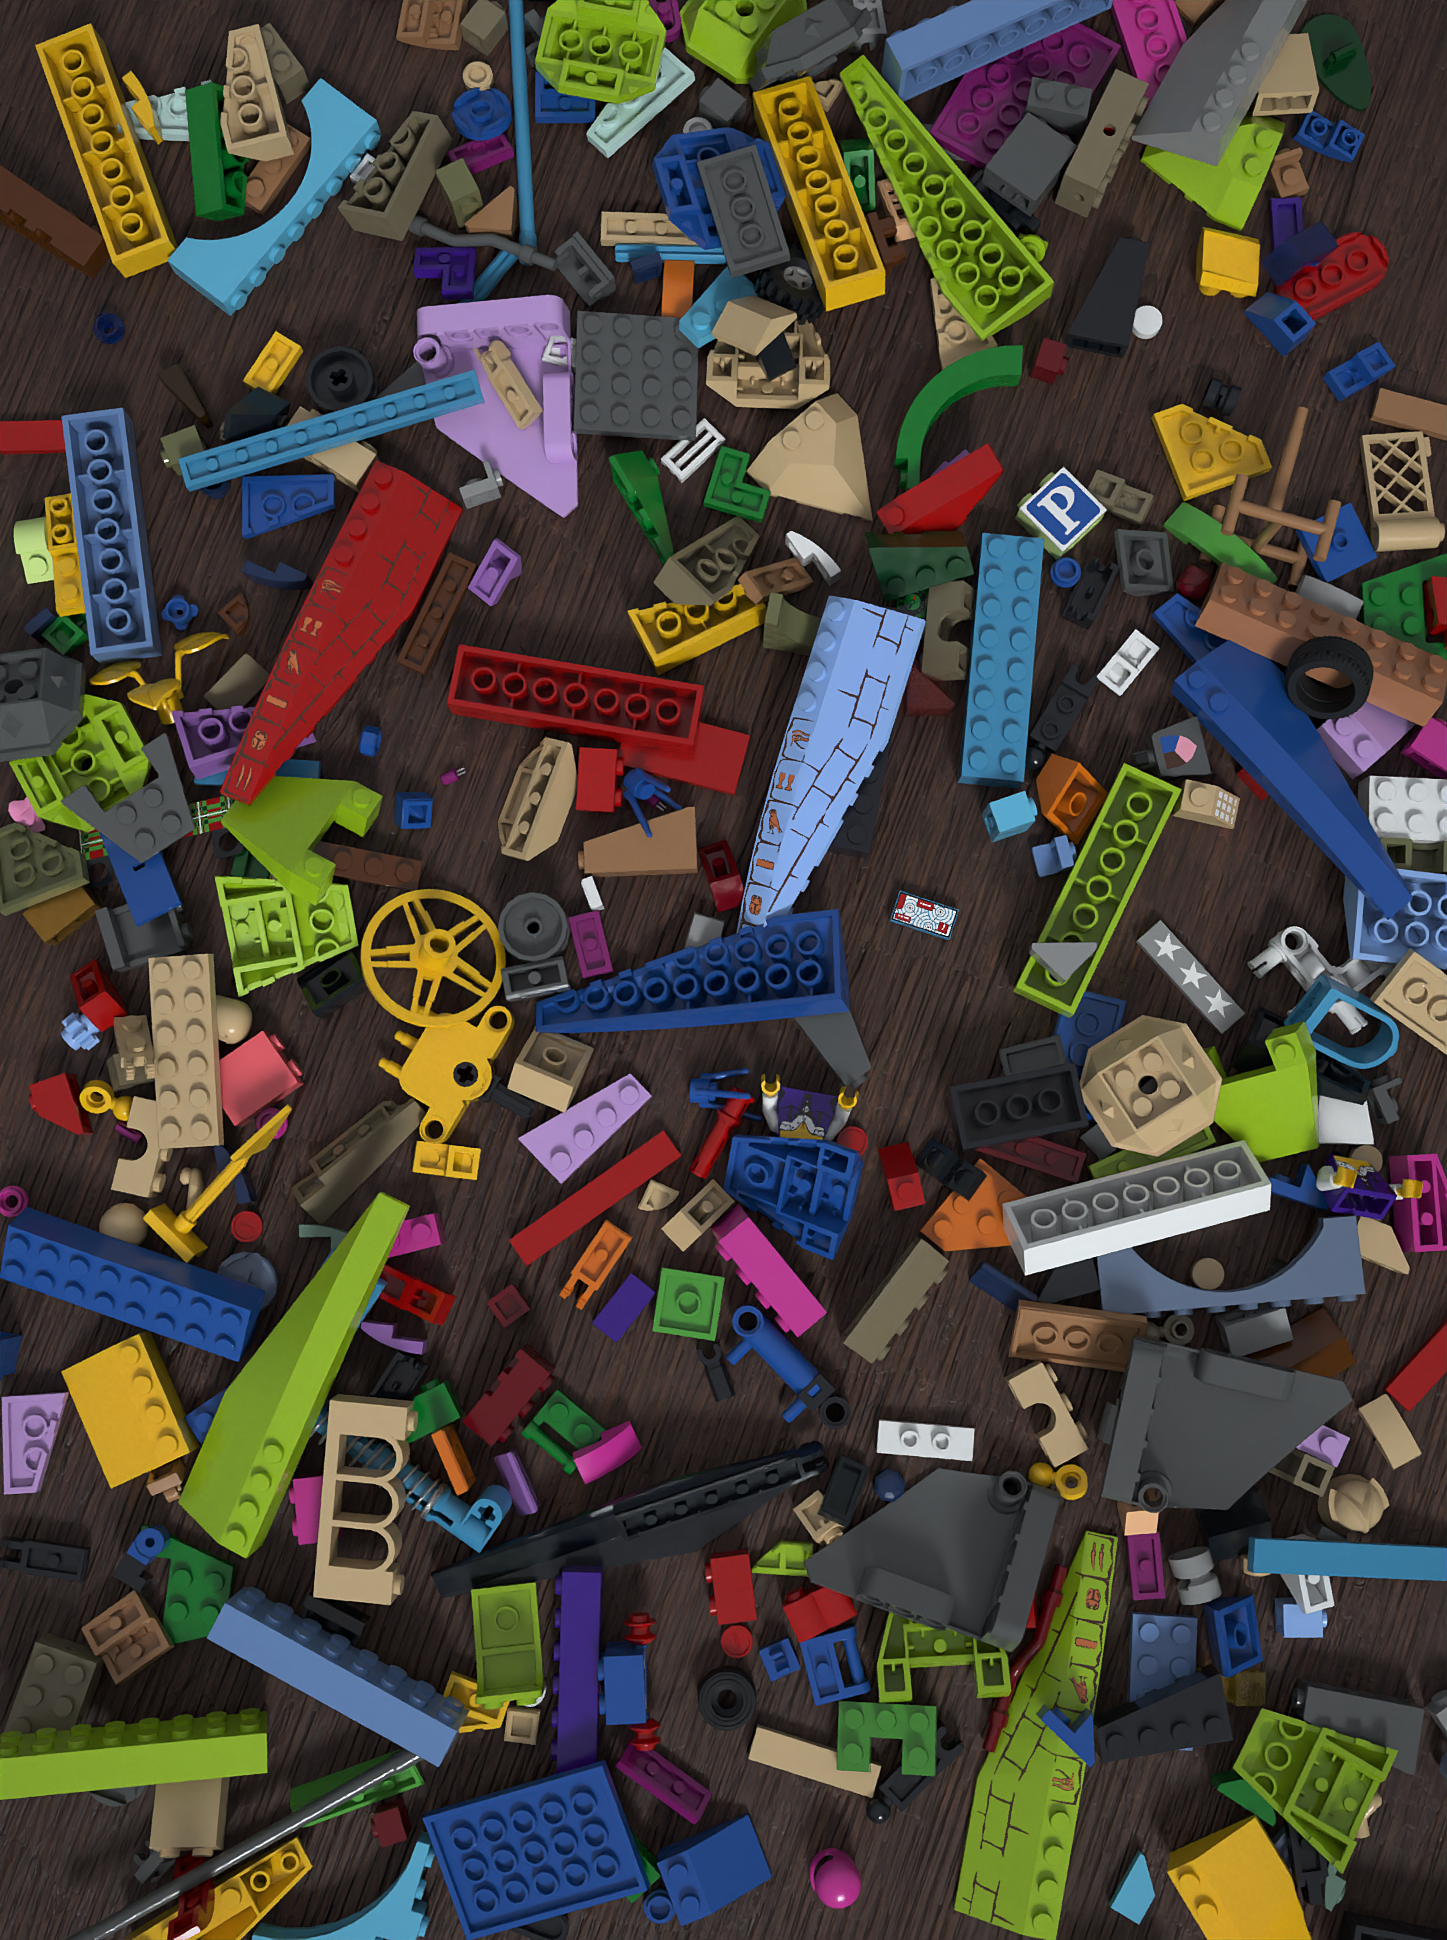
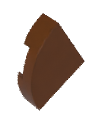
(236, 613)

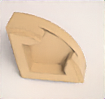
(828, 92)
(657, 1196)

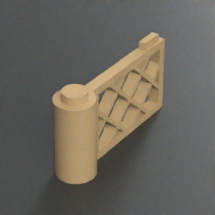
(1406, 529)

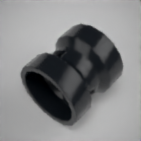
(1227, 400)

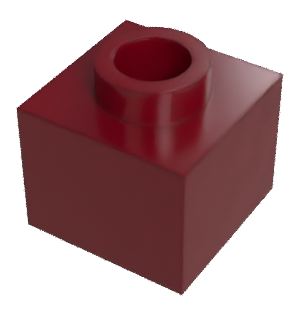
(1050, 361)
(391, 1822)

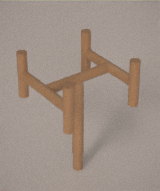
(1273, 515)

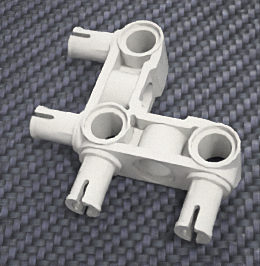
(1308, 963)

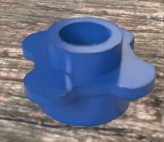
(173, 606)

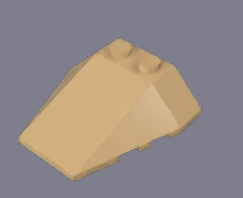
(743, 383)

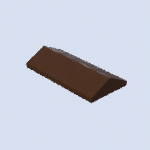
(1316, 1347)

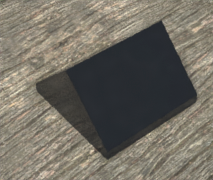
(333, 983)
(1229, 1530)

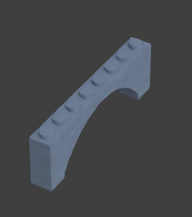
(1324, 1268)

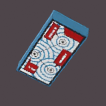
(924, 915)

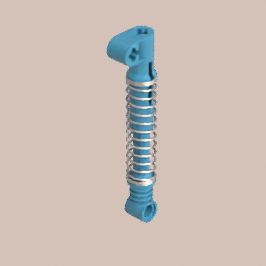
(427, 1495)

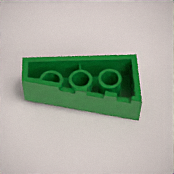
(216, 174)

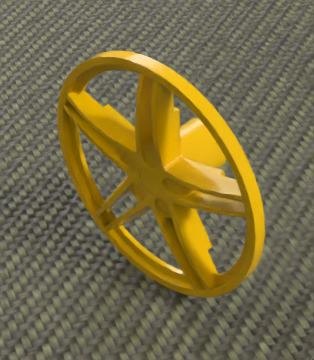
(433, 957)

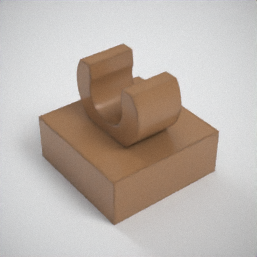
(167, 1480)

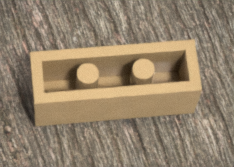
(348, 462)

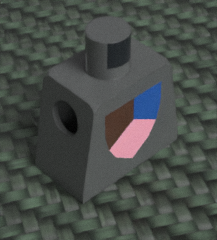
(1175, 753)

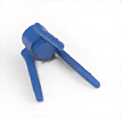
(643, 786)
(705, 1091)

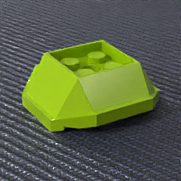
(620, 29)
(728, 41)
(116, 769)

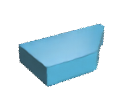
(1134, 1891)

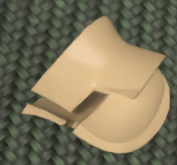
(1352, 1504)

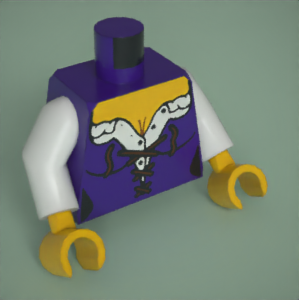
(804, 1113)
(1358, 1188)

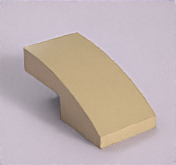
(1389, 1431)

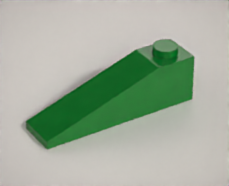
(639, 487)

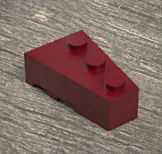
(510, 1395)

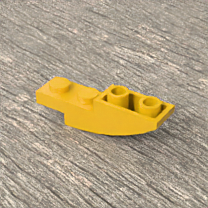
(64, 551)

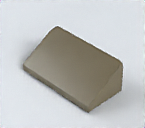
(238, 684)

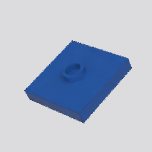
(1348, 546)

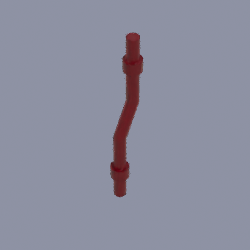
(1052, 1598)

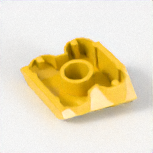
(1227, 263)

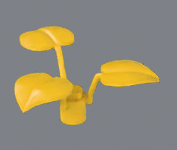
(158, 695)

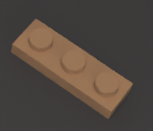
(271, 176)
(779, 578)

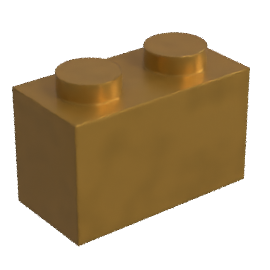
(62, 914)

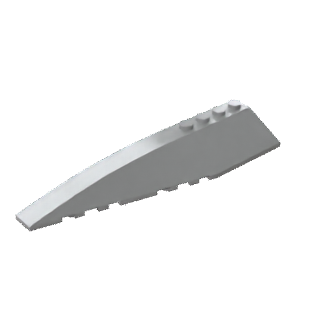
(1217, 78)

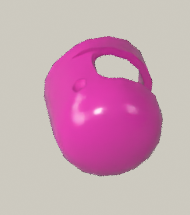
(836, 1880)

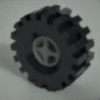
(791, 287)

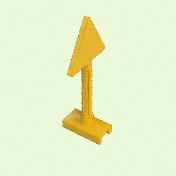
(178, 1229)

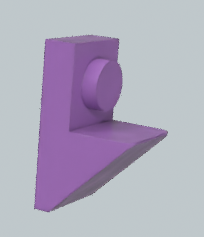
(495, 572)

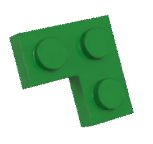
(729, 493)

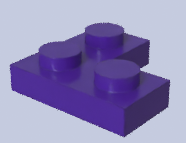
(452, 264)

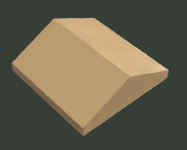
(751, 323)

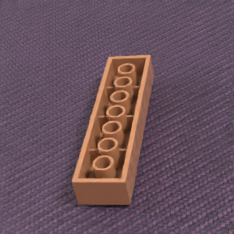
(1279, 621)

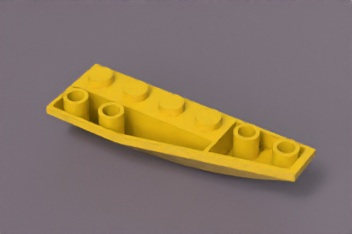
(241, 1895)

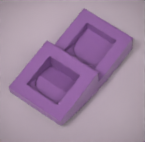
(387, 1334)

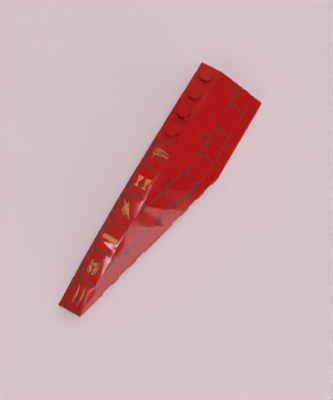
(350, 613)

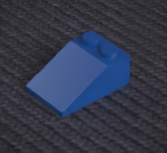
(713, 1868)

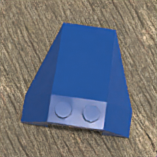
(798, 1185)

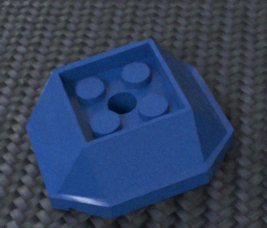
(681, 184)

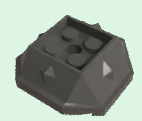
(808, 43)
(38, 702)

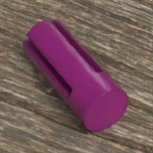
(129, 1133)

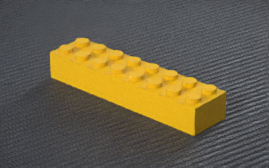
(108, 161)
(819, 194)

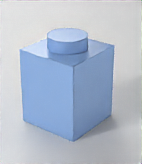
(1293, 1623)

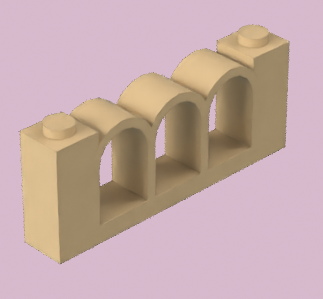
(358, 1578)

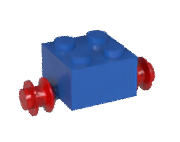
(625, 1682)

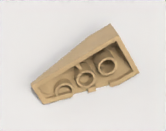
(252, 108)

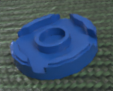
(482, 114)

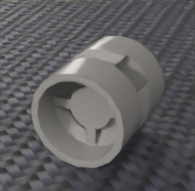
(1195, 1581)

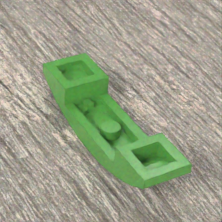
(1204, 533)

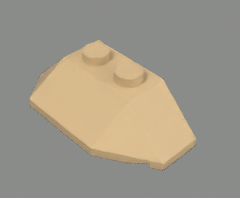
(538, 800)

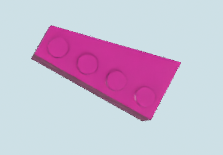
(767, 1271)

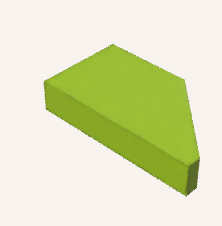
(785, 1559)

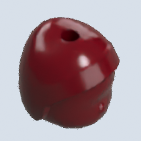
(1193, 582)

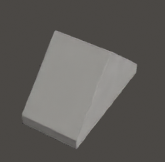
(1062, 958)

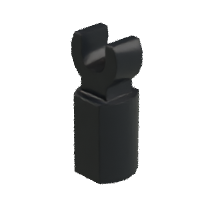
(717, 1375)

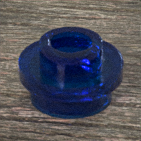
(105, 321)

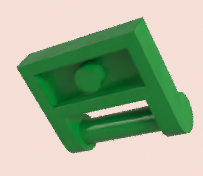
(568, 1421)

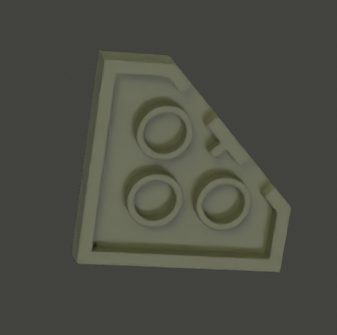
(36, 868)

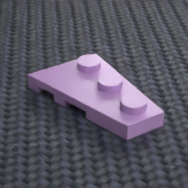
(28, 1438)

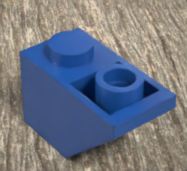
(1280, 321)

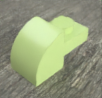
(32, 545)

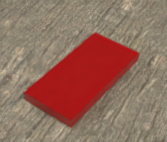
(713, 766)

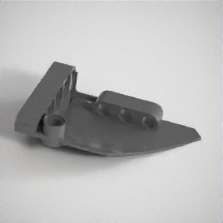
(1208, 1424)
(949, 1554)

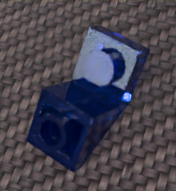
(1301, 250)

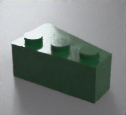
(917, 560)

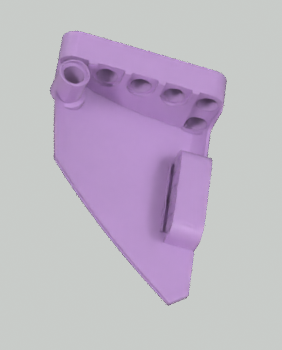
(536, 458)

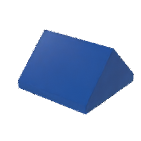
(1233, 1634)

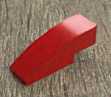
(415, 1295)

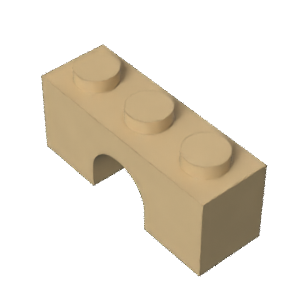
(145, 1174)
(1062, 1436)

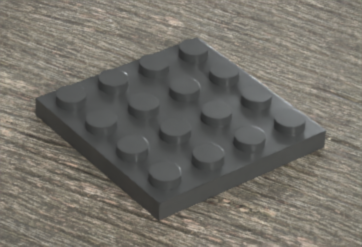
(634, 377)

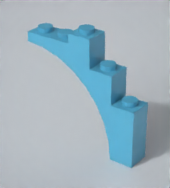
(392, 1916)

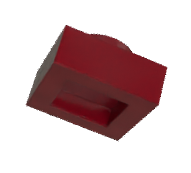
(508, 1305)

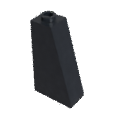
(1110, 308)

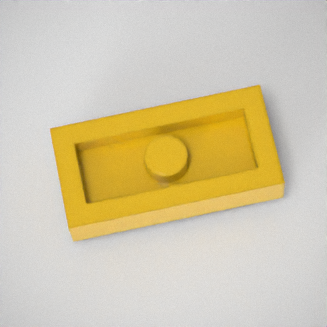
(273, 364)

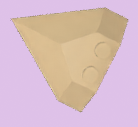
(818, 460)

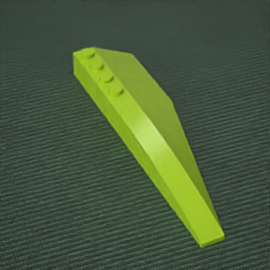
(283, 1389)

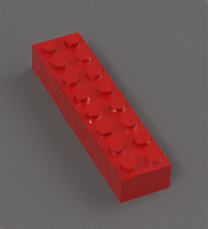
(576, 699)

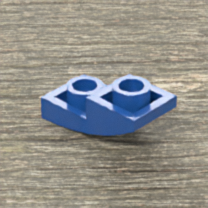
(1330, 139)

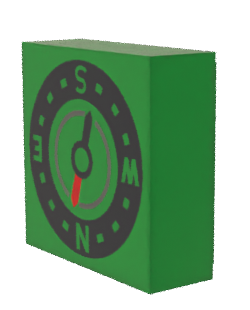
(914, 602)

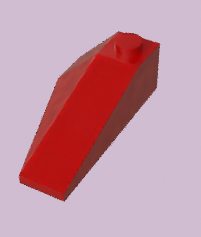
(944, 498)

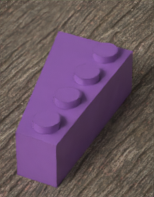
(213, 737)

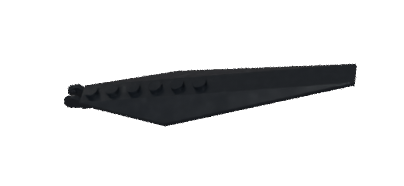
(639, 1527)

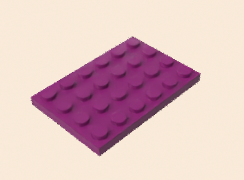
(994, 96)

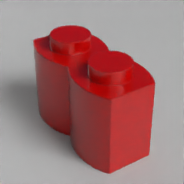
(816, 1610)

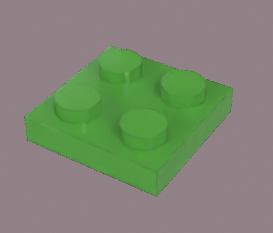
(688, 1304)

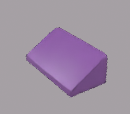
(517, 1482)

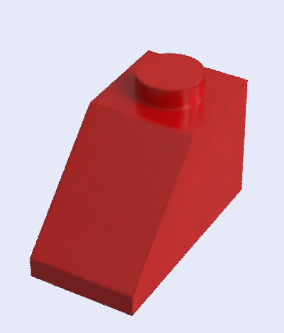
(97, 995)
(59, 1102)
(901, 1176)

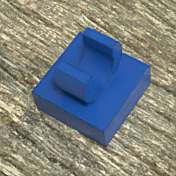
(779, 1658)

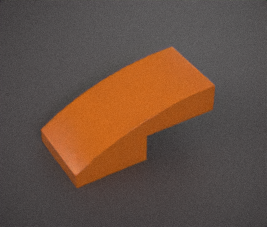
(677, 287)

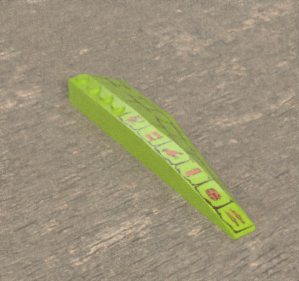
(1034, 1781)

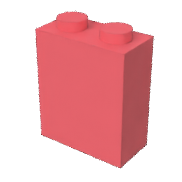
(256, 1077)

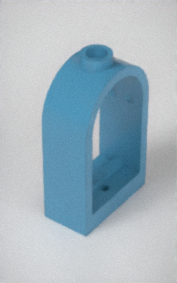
(1318, 1002)

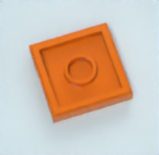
(454, 1458)

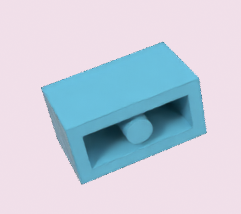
(1009, 816)

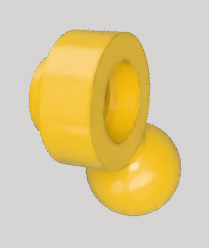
(99, 1104)
(1043, 1475)

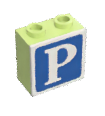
(1060, 512)

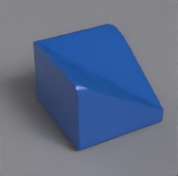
(413, 810)

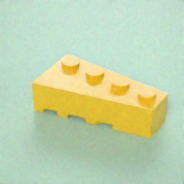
(682, 632)

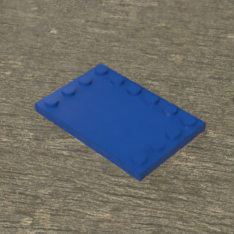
(536, 1850)

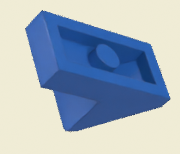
(1303, 1188)
(1077, 1736)

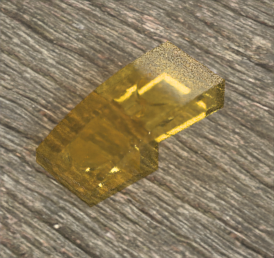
(1244, 1688)

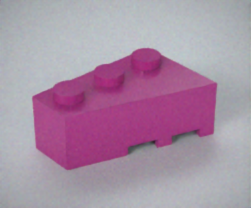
(1422, 1221)

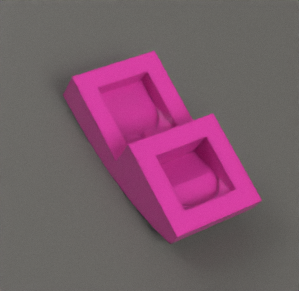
(604, 1456)

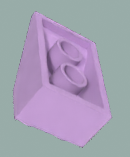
(1362, 737)

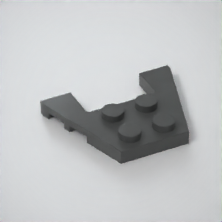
(149, 817)

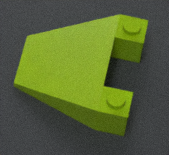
(292, 819)
(1273, 1104)
(916, 1646)

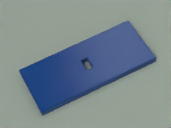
(147, 890)

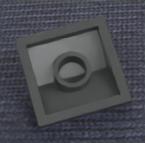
(1144, 562)

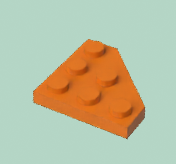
(976, 1222)

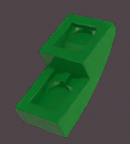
(67, 633)

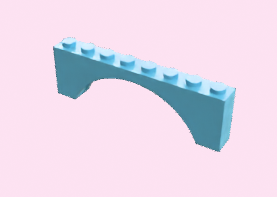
(234, 266)

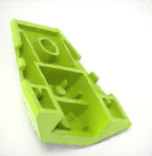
(1234, 184)

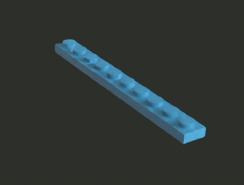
(331, 430)

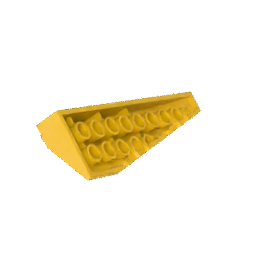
(1238, 1885)

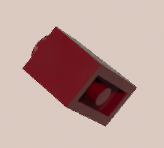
(722, 875)

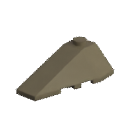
(708, 566)

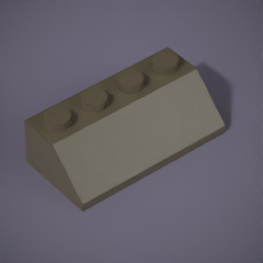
(894, 1300)

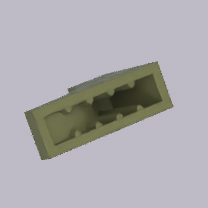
(788, 627)

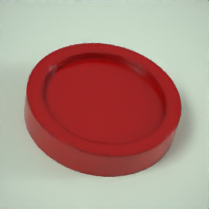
(853, 1138)
(247, 1226)
(736, 1641)

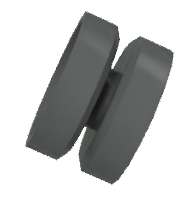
(525, 912)

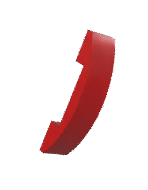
(194, 1906)

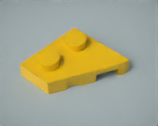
(465, 1690)

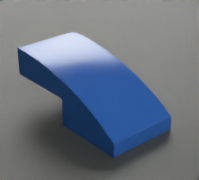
(1359, 371)

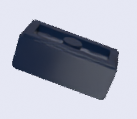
(1000, 1286)

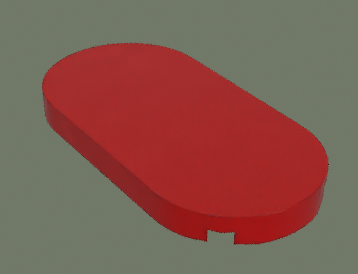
(1340, 277)

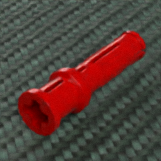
(727, 1119)

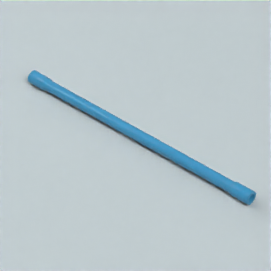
(521, 122)

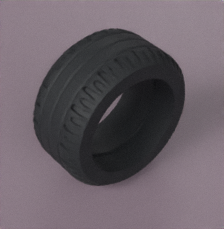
(1329, 653)

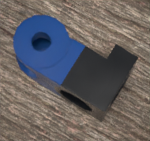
(140, 1555)

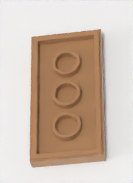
(1074, 1335)

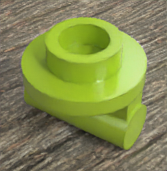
(1034, 245)

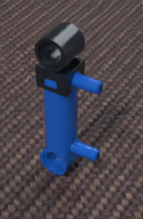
(790, 1365)

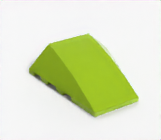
(280, 932)
(1314, 1779)

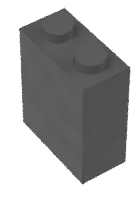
(1029, 163)

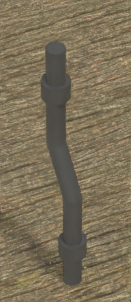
(526, 253)

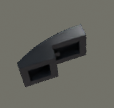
(950, 1169)

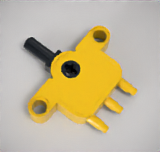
(436, 1066)

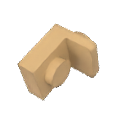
(820, 1528)

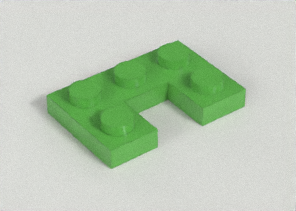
(863, 1721)

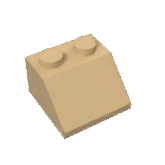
(550, 1069)

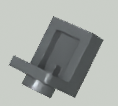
(534, 27)

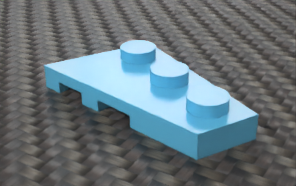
(705, 312)

